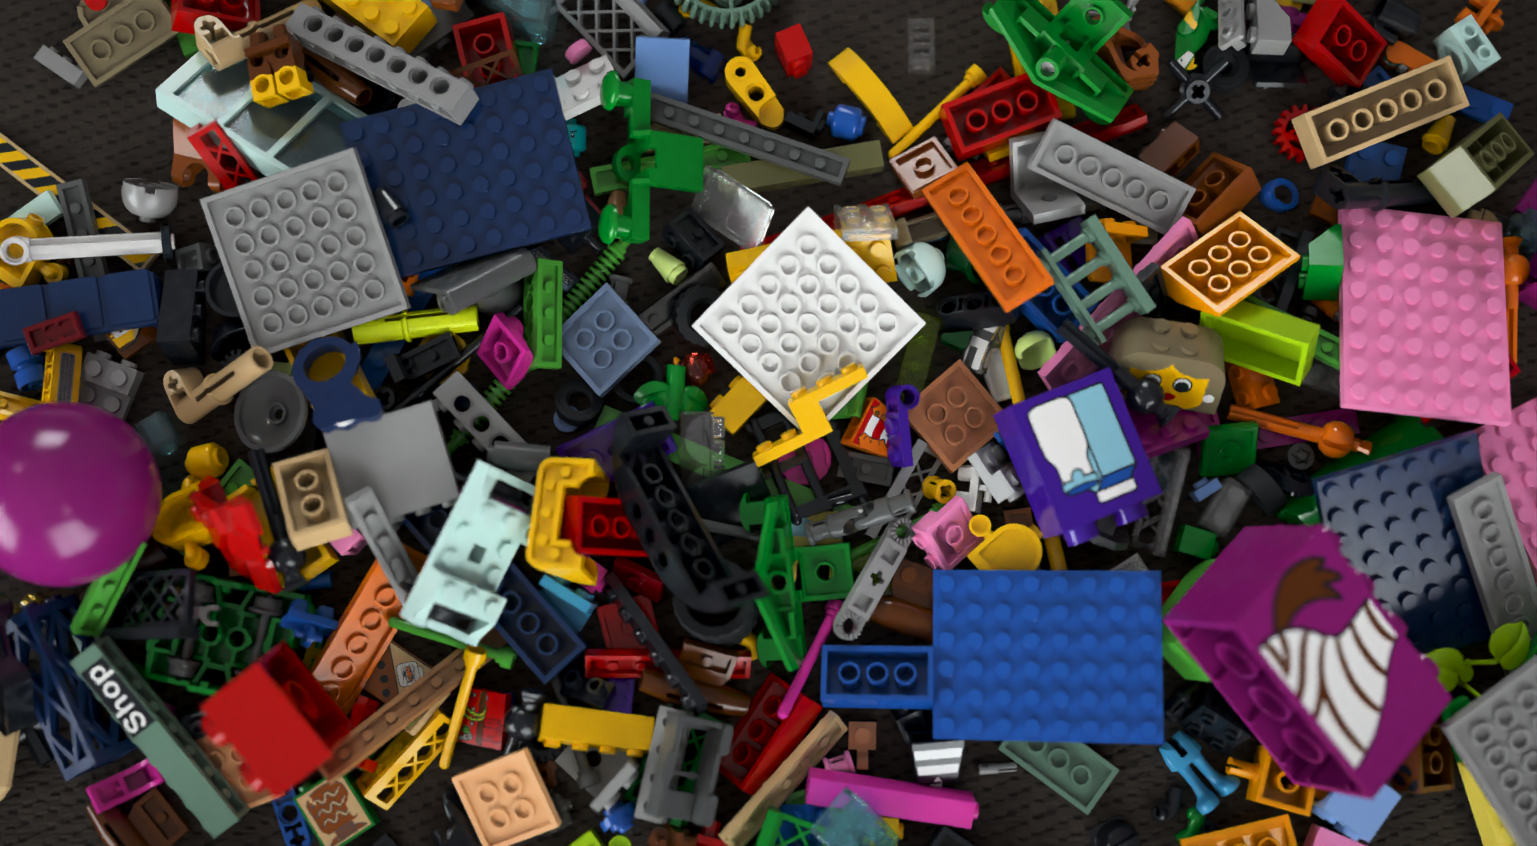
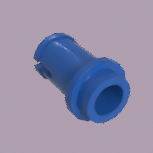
(323, 580)

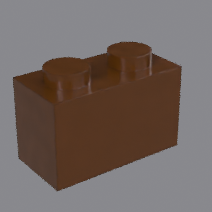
(1171, 149)

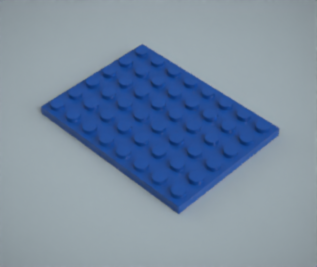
(1048, 656)

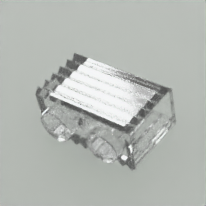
(1223, 507)

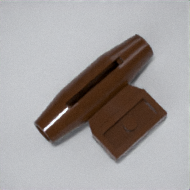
(336, 78)
(911, 605)
(709, 670)
(150, 822)

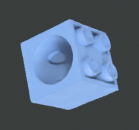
(1356, 815)

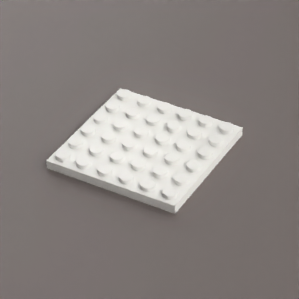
(806, 316)

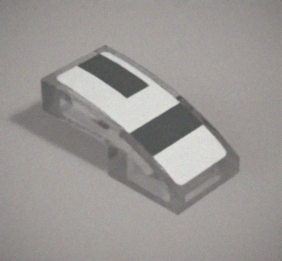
(980, 348)

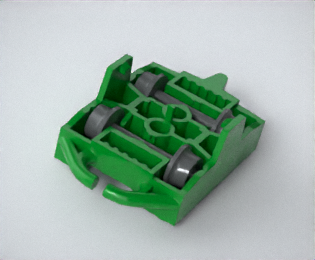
(194, 660)

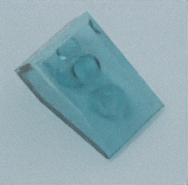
(531, 17)

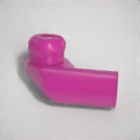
(732, 111)

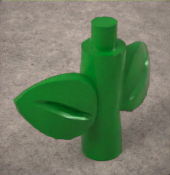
(673, 393)

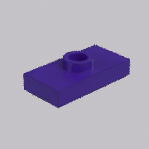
(622, 699)

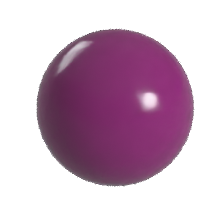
(73, 493)

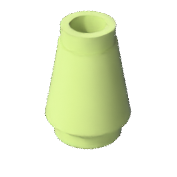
(668, 266)

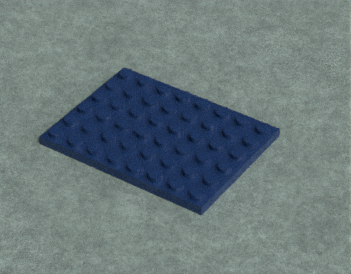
(475, 185)
(1405, 538)

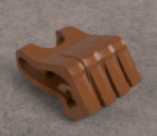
(1142, 66)
(188, 162)

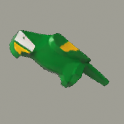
(1193, 33)

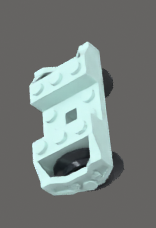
(471, 556)

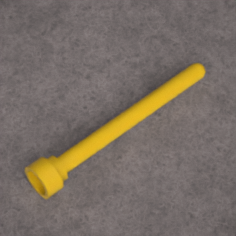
(974, 78)
(473, 659)

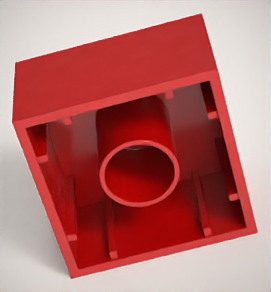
(276, 721)

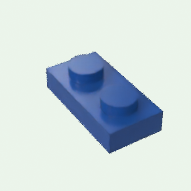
(1484, 106)

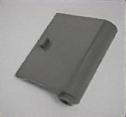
(474, 280)

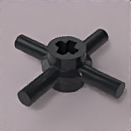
(1203, 84)

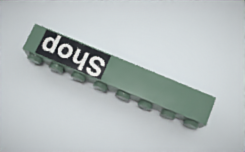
(160, 736)

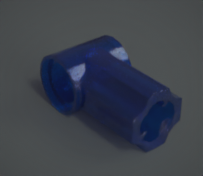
(706, 61)

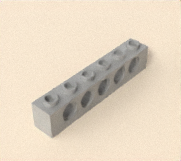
(457, 386)

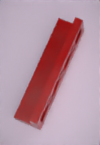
(214, 155)

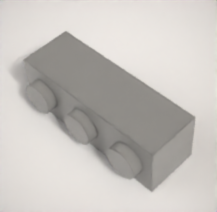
(61, 66)

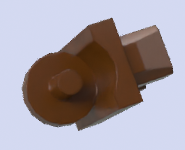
(671, 836)

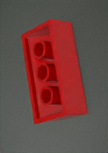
(764, 739)

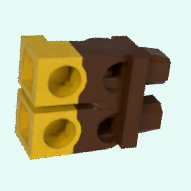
(276, 67)

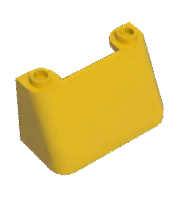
(555, 480)

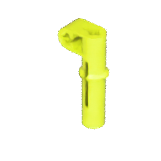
(416, 325)

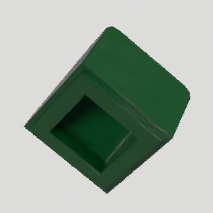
(956, 340)

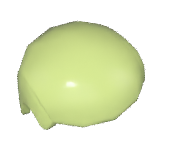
(1042, 351)

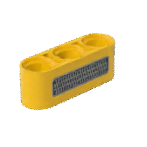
(62, 374)

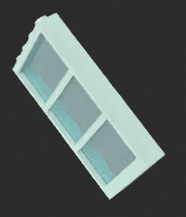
(266, 137)

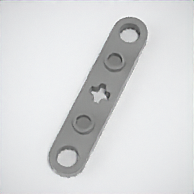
(864, 595)

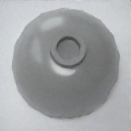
(148, 198)

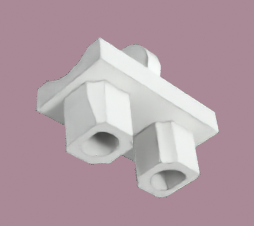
(975, 495)

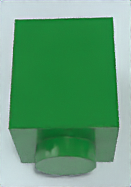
(1195, 543)

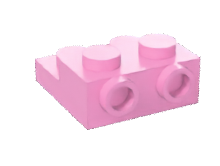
(946, 535)

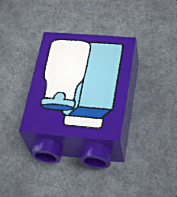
(1078, 457)

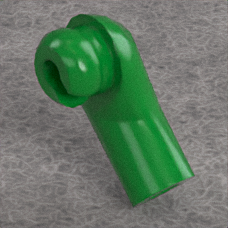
(1194, 825)

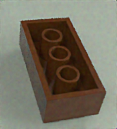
(1428, 765)

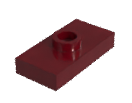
(54, 332)
(639, 579)

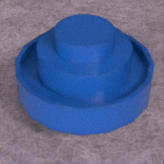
(619, 817)

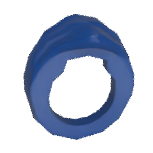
(1268, 198)

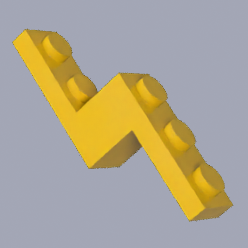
(809, 414)

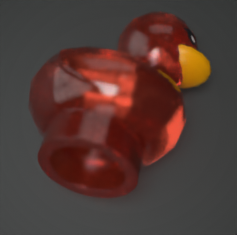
(697, 367)

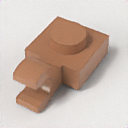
(861, 738)

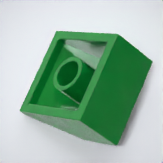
(1322, 266)

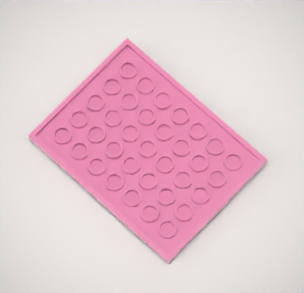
(1423, 316)

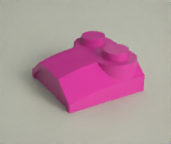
(505, 350)

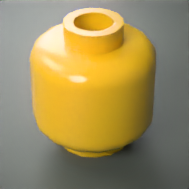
(207, 460)

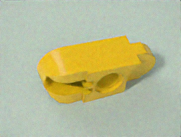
(767, 110)

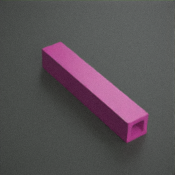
(894, 797)

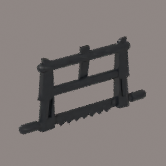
(822, 501)

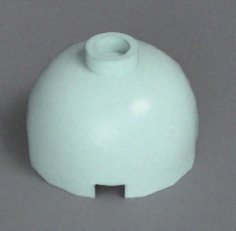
(920, 267)

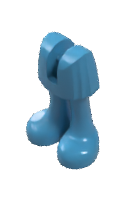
(1222, 784)

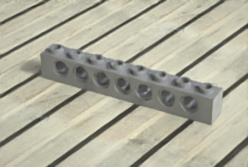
(383, 64)

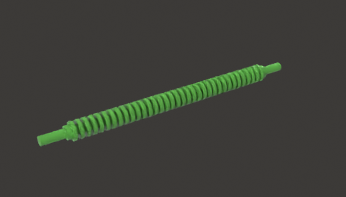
(617, 251)

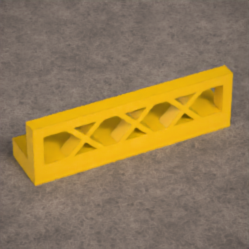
(400, 754)

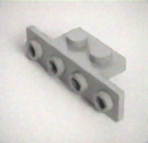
(1231, 24)

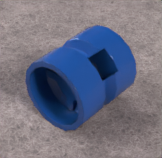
(28, 368)

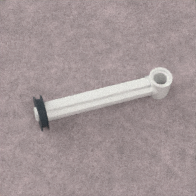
(91, 246)

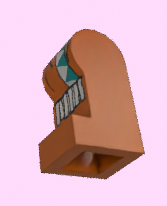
(1403, 58)

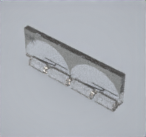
(699, 447)

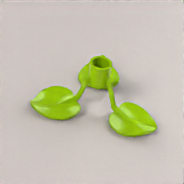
(1507, 644)

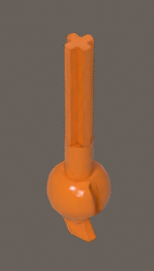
(1516, 273)
(1333, 439)

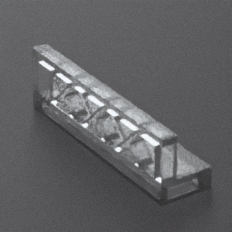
(1169, 506)

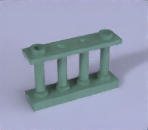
(1121, 278)

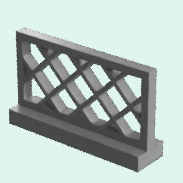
(638, 14)

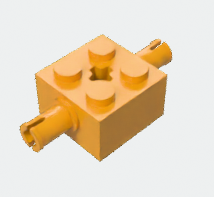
(1266, 787)

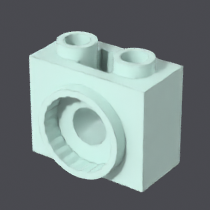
(1468, 48)

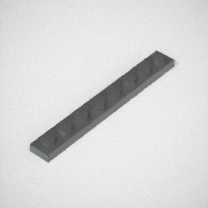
(748, 139)

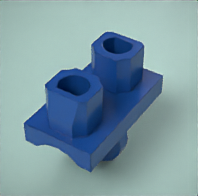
(307, 625)

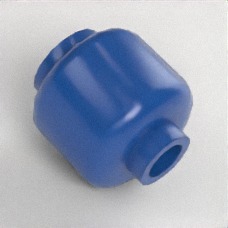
(846, 122)

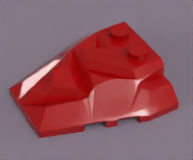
(235, 531)

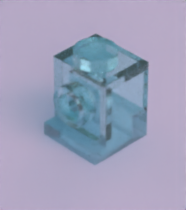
(1525, 227)

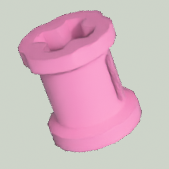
(840, 763)

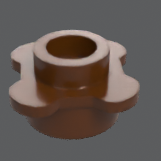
(549, 768)

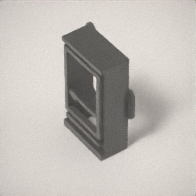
(701, 804)

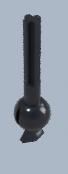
(1143, 394)
(282, 551)
(523, 720)

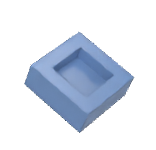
(1204, 488)

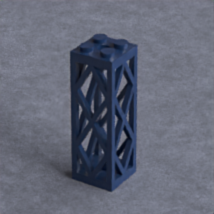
(57, 699)

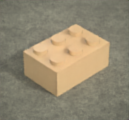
(312, 499)

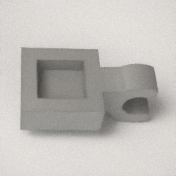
(202, 613)

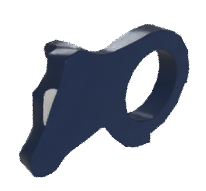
(336, 401)

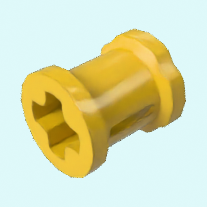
(942, 486)

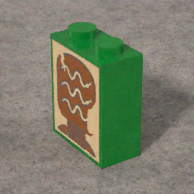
(336, 810)

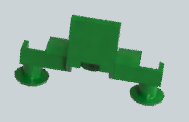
(676, 161)

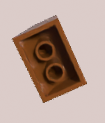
(1220, 192)

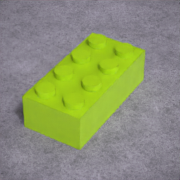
(1266, 340)

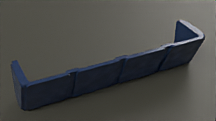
(104, 304)

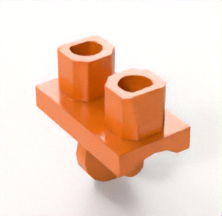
(1484, 17)

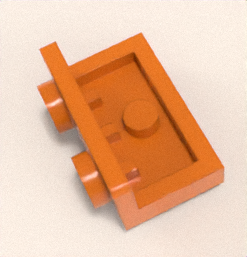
(1251, 388)

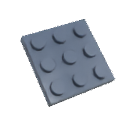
(606, 340)

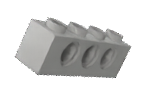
(653, 759)

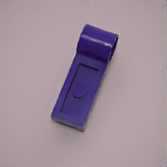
(897, 424)

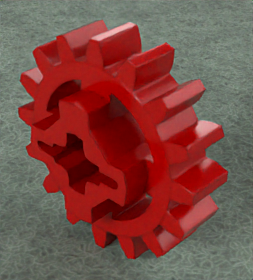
(1289, 140)

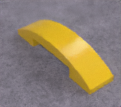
(872, 94)

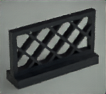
(136, 629)

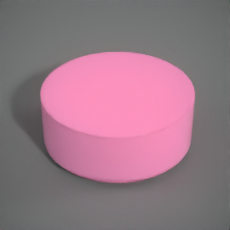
(578, 51)

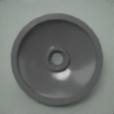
(260, 410)

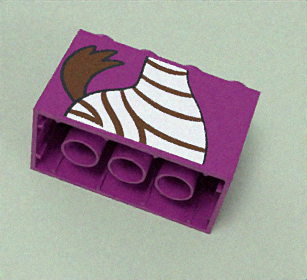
(1310, 658)

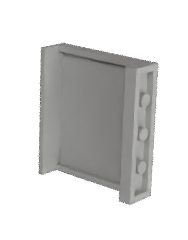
(399, 459)

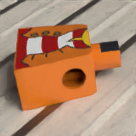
(868, 432)

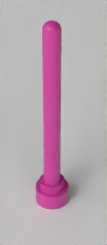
(831, 610)

